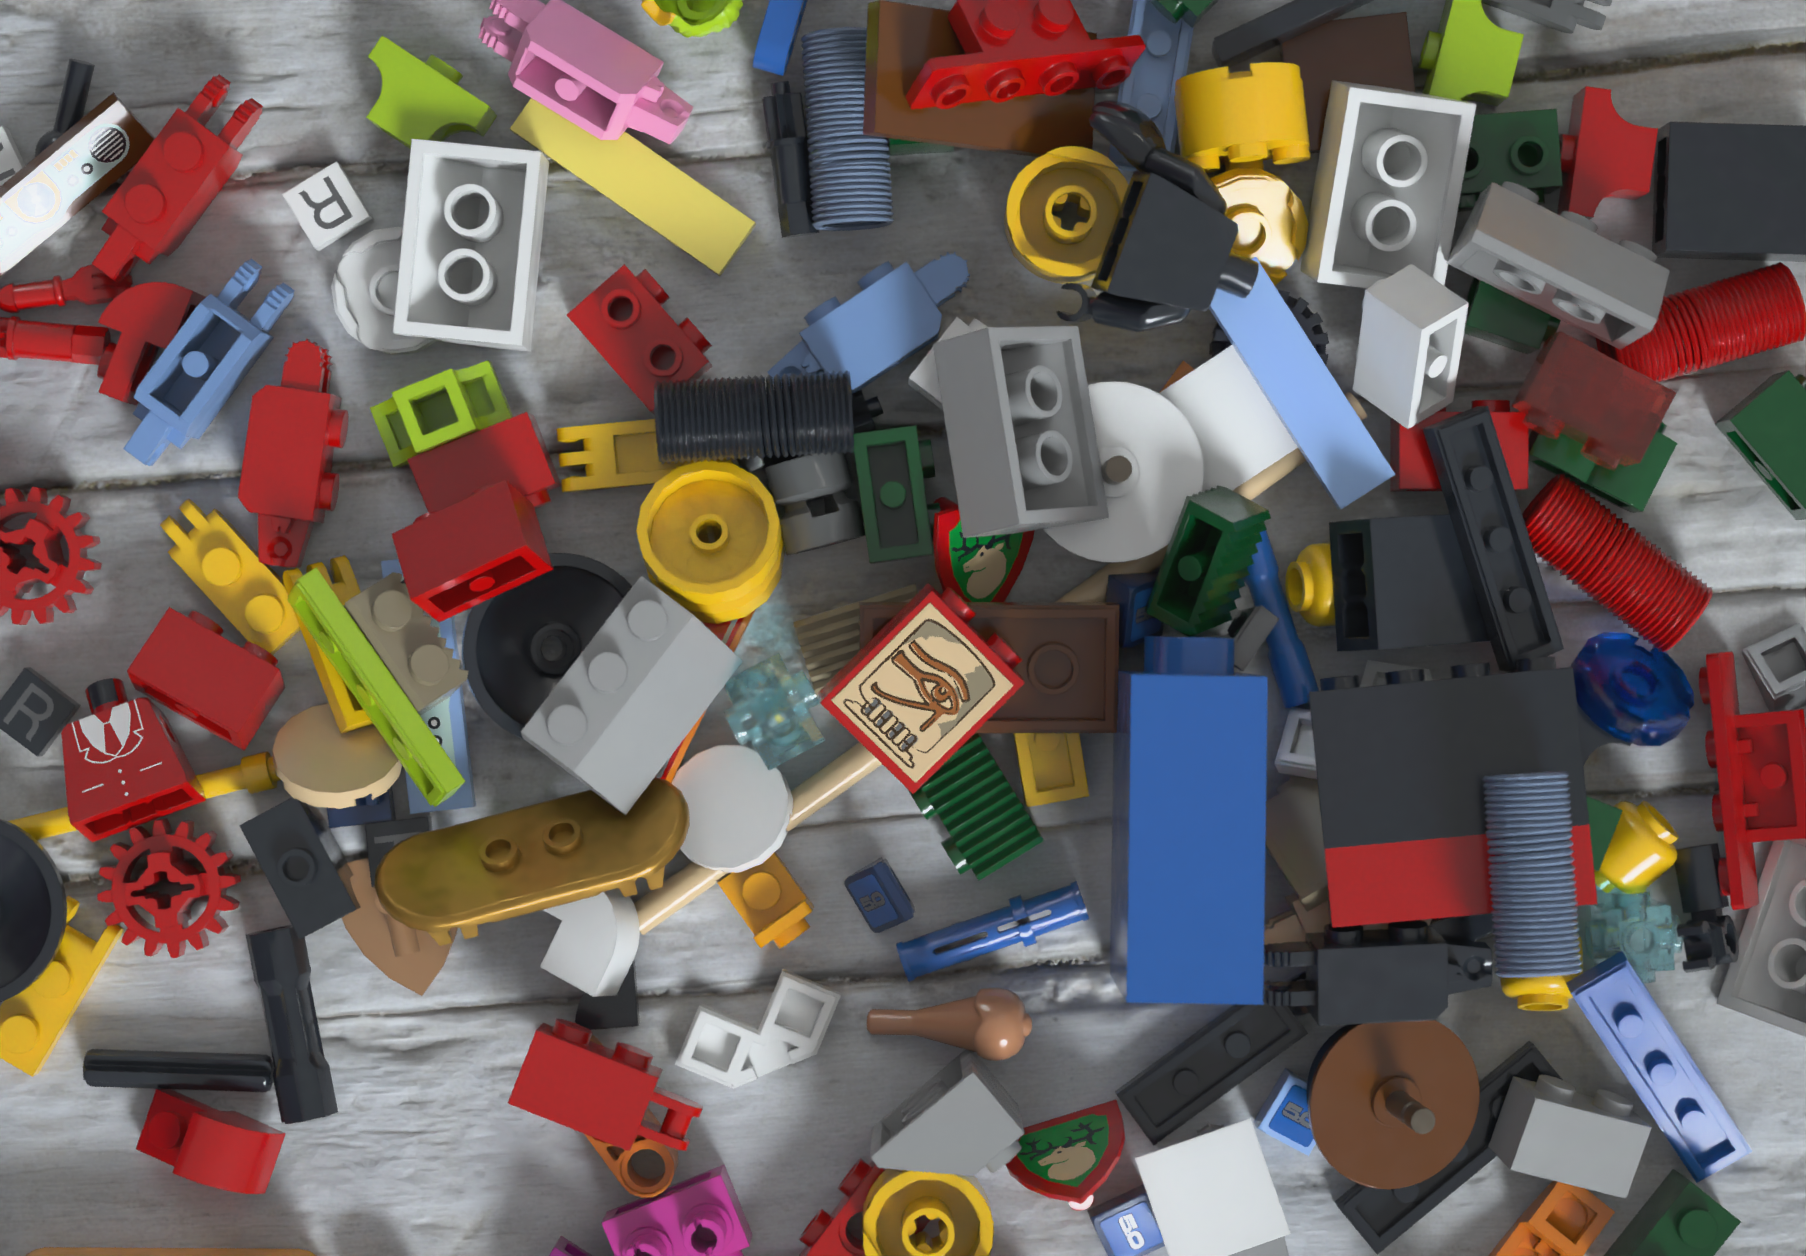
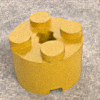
(1242, 117)
(1046, 185)
(905, 1195)

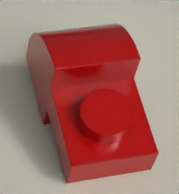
(147, 319)
(210, 1144)

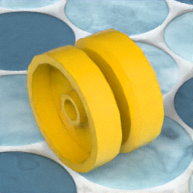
(712, 540)

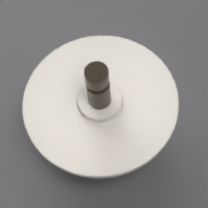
(1147, 472)

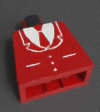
(123, 764)

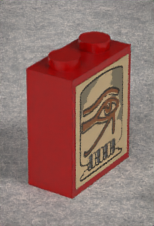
(923, 685)

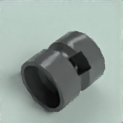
(807, 480)

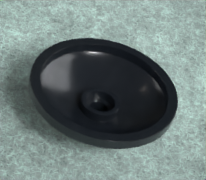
(507, 634)
(30, 910)

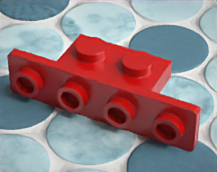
(1021, 51)
(1759, 777)

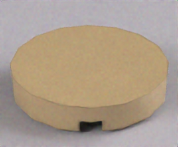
(330, 766)

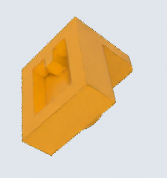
(769, 901)

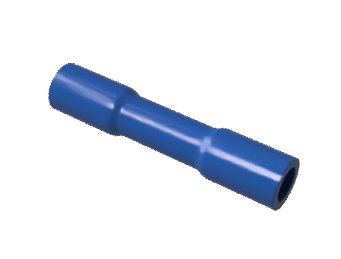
(1285, 649)

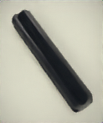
(178, 1070)

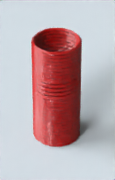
(1718, 324)
(1628, 573)

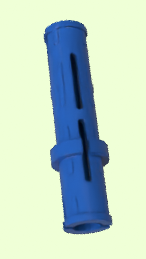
(1066, 908)

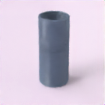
(844, 190)
(1536, 891)

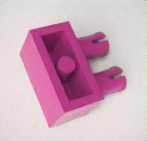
(685, 1220)

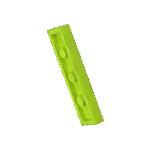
(374, 688)

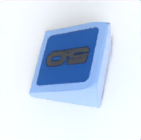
(1286, 1113)

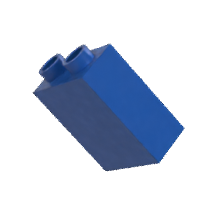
(1189, 826)

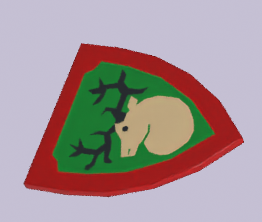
(976, 566)
(1070, 1154)

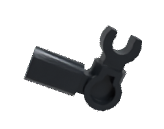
(1710, 935)

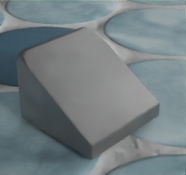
(1780, 668)

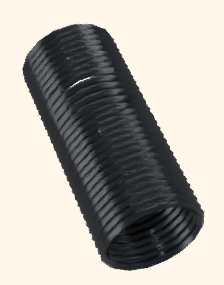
(753, 418)

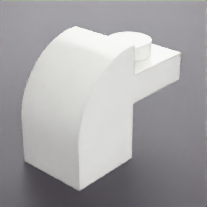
(594, 942)

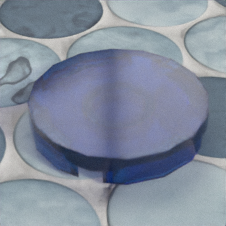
(1632, 690)

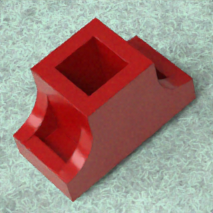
(1602, 155)

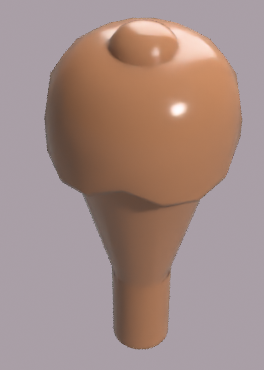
(988, 1023)

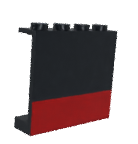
(1406, 783)

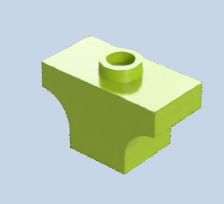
(1469, 56)
(423, 98)
(440, 411)

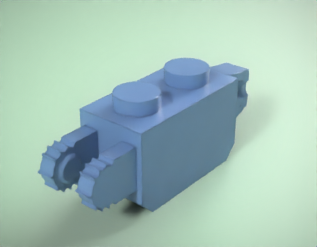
(879, 325)
(203, 365)

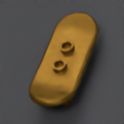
(530, 860)

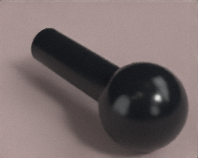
(71, 103)

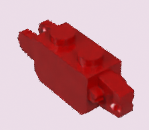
(174, 182)
(291, 455)

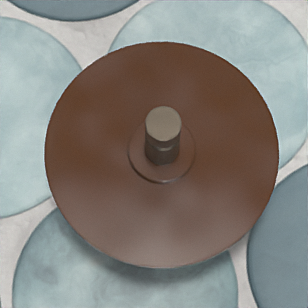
(1392, 1101)

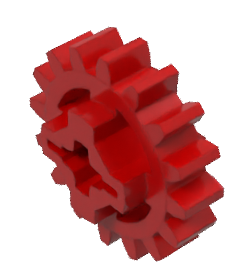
(45, 536)
(174, 912)

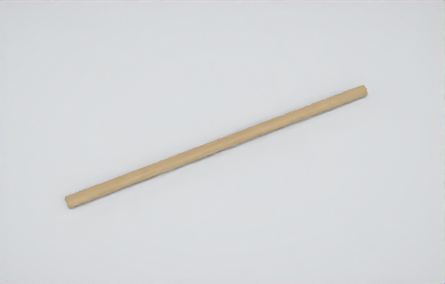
(859, 762)

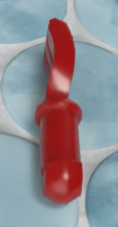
(86, 286)

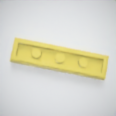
(641, 185)

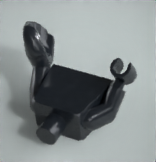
(1168, 237)

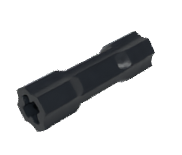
(300, 1069)

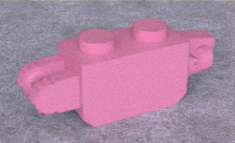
(583, 70)

